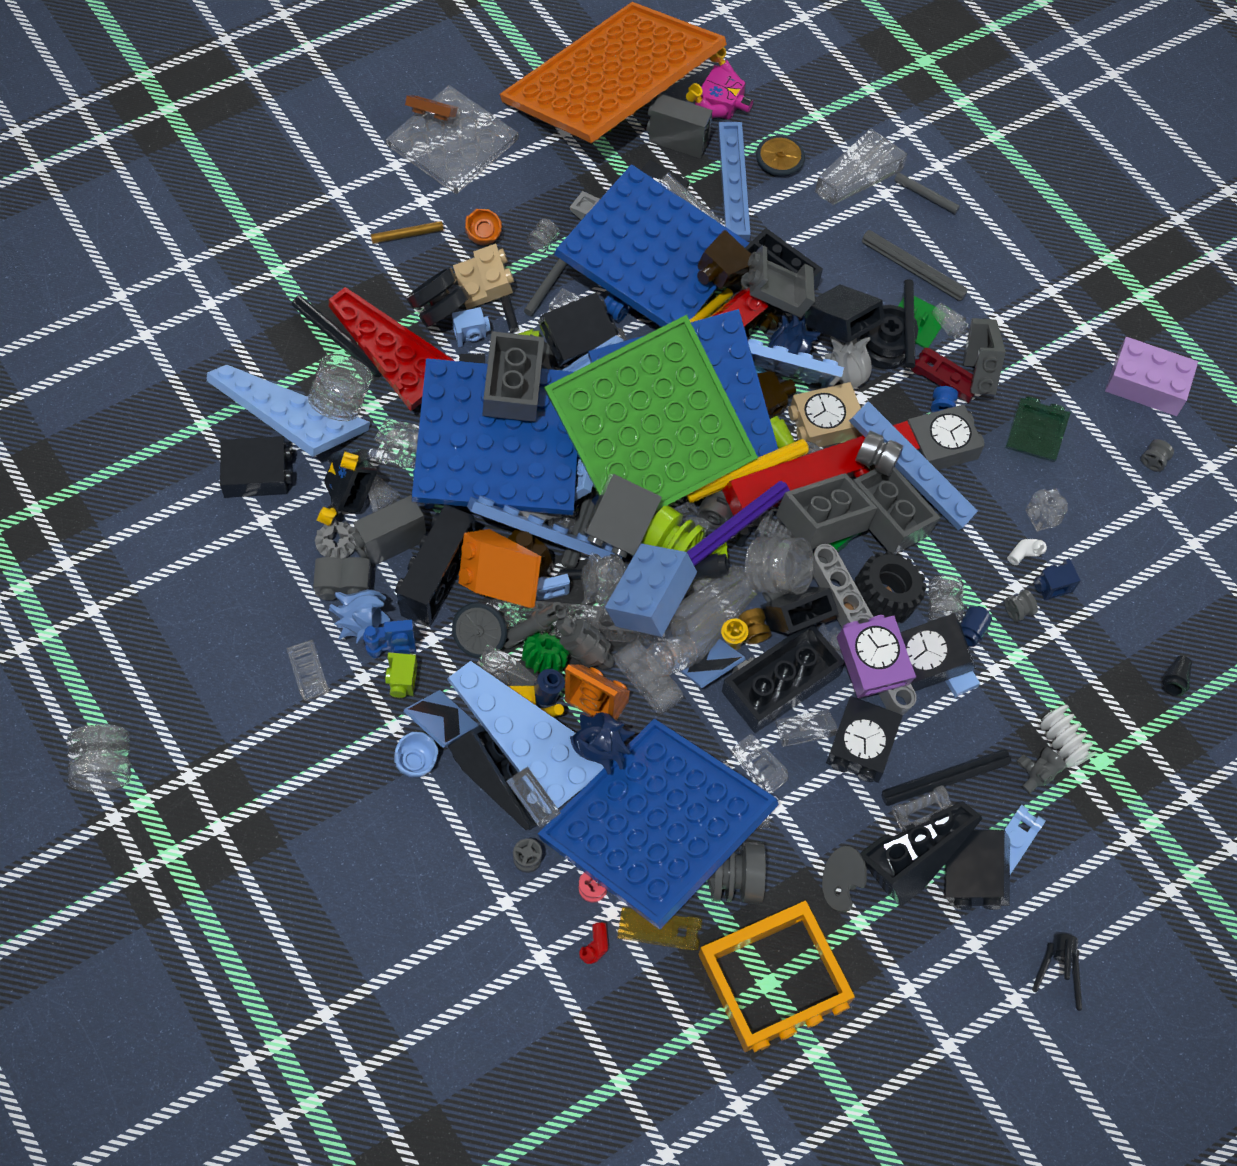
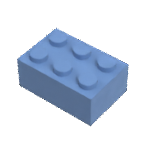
(651, 589)

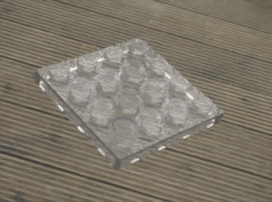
(454, 148)

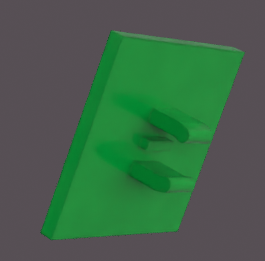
(927, 323)

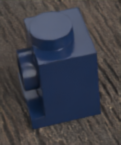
(1057, 580)

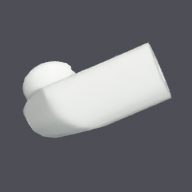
(1026, 548)

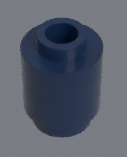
(975, 624)
(548, 686)

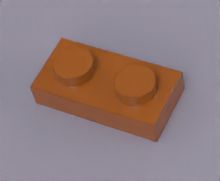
(421, 105)

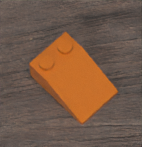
(499, 568)
(594, 693)

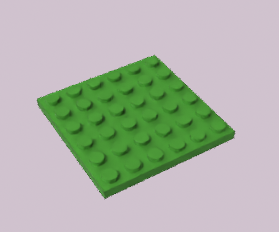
(653, 415)

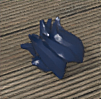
(793, 336)
(601, 740)

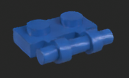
(394, 637)

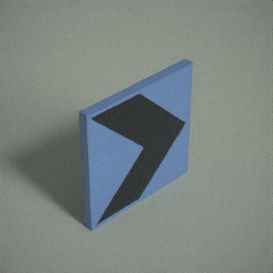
(714, 664)
(441, 718)

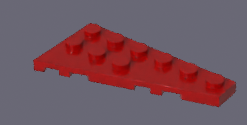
(388, 344)

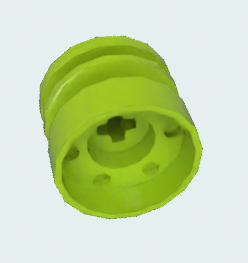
(666, 531)

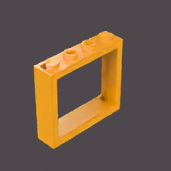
(756, 932)

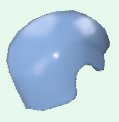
(415, 754)

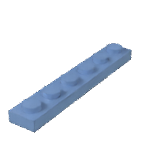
(734, 178)
(917, 468)
(534, 525)

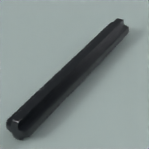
(334, 332)
(946, 777)

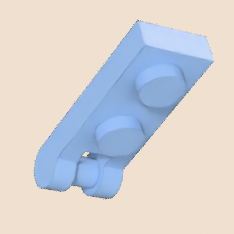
(1018, 837)

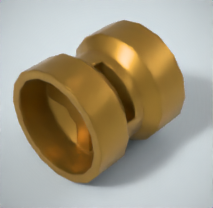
(757, 629)

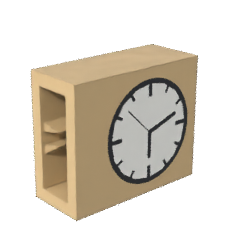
(825, 414)

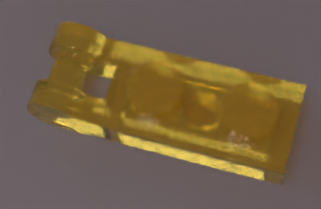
(638, 929)

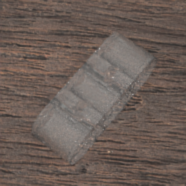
(659, 692)

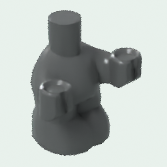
(1043, 770)

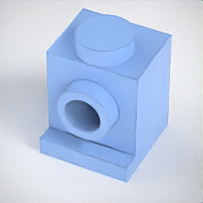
(469, 325)

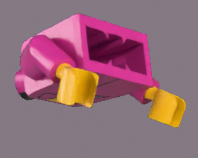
(721, 90)

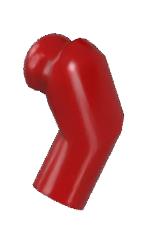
(597, 947)

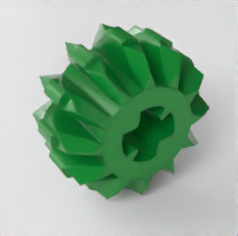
(544, 652)

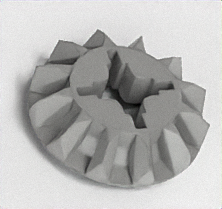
(327, 547)

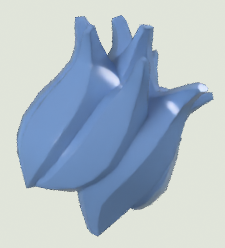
(359, 612)

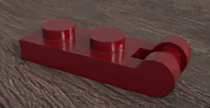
(944, 373)

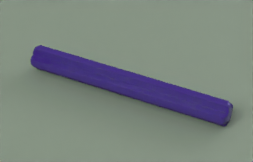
(737, 522)

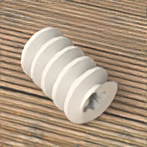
(1066, 737)

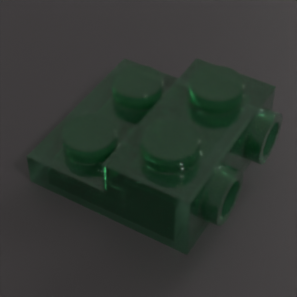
(1038, 428)

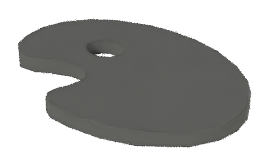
(843, 870)

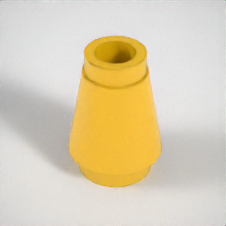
(734, 632)

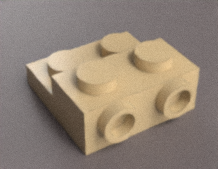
(485, 276)

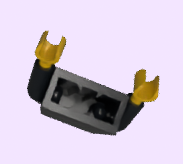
(347, 483)

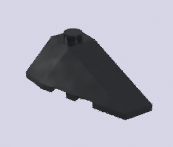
(490, 770)
(914, 857)

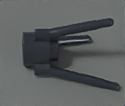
(1065, 952)

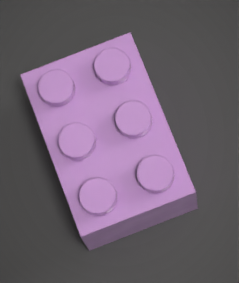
(1151, 376)

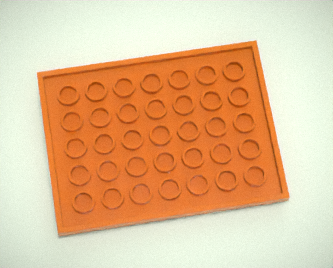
(612, 71)

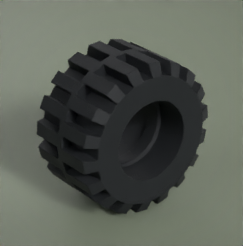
(897, 574)

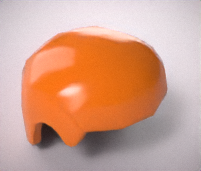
(483, 226)

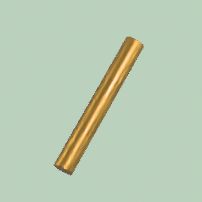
(406, 232)

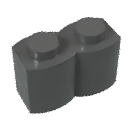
(341, 575)

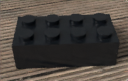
(434, 567)
(782, 677)

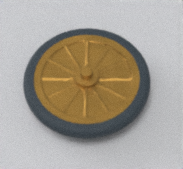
(780, 155)

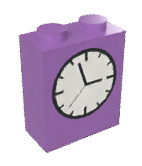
(875, 655)

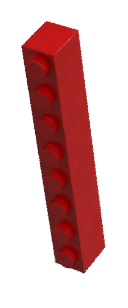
(804, 471)

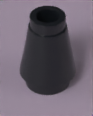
(713, 566)
(1177, 678)

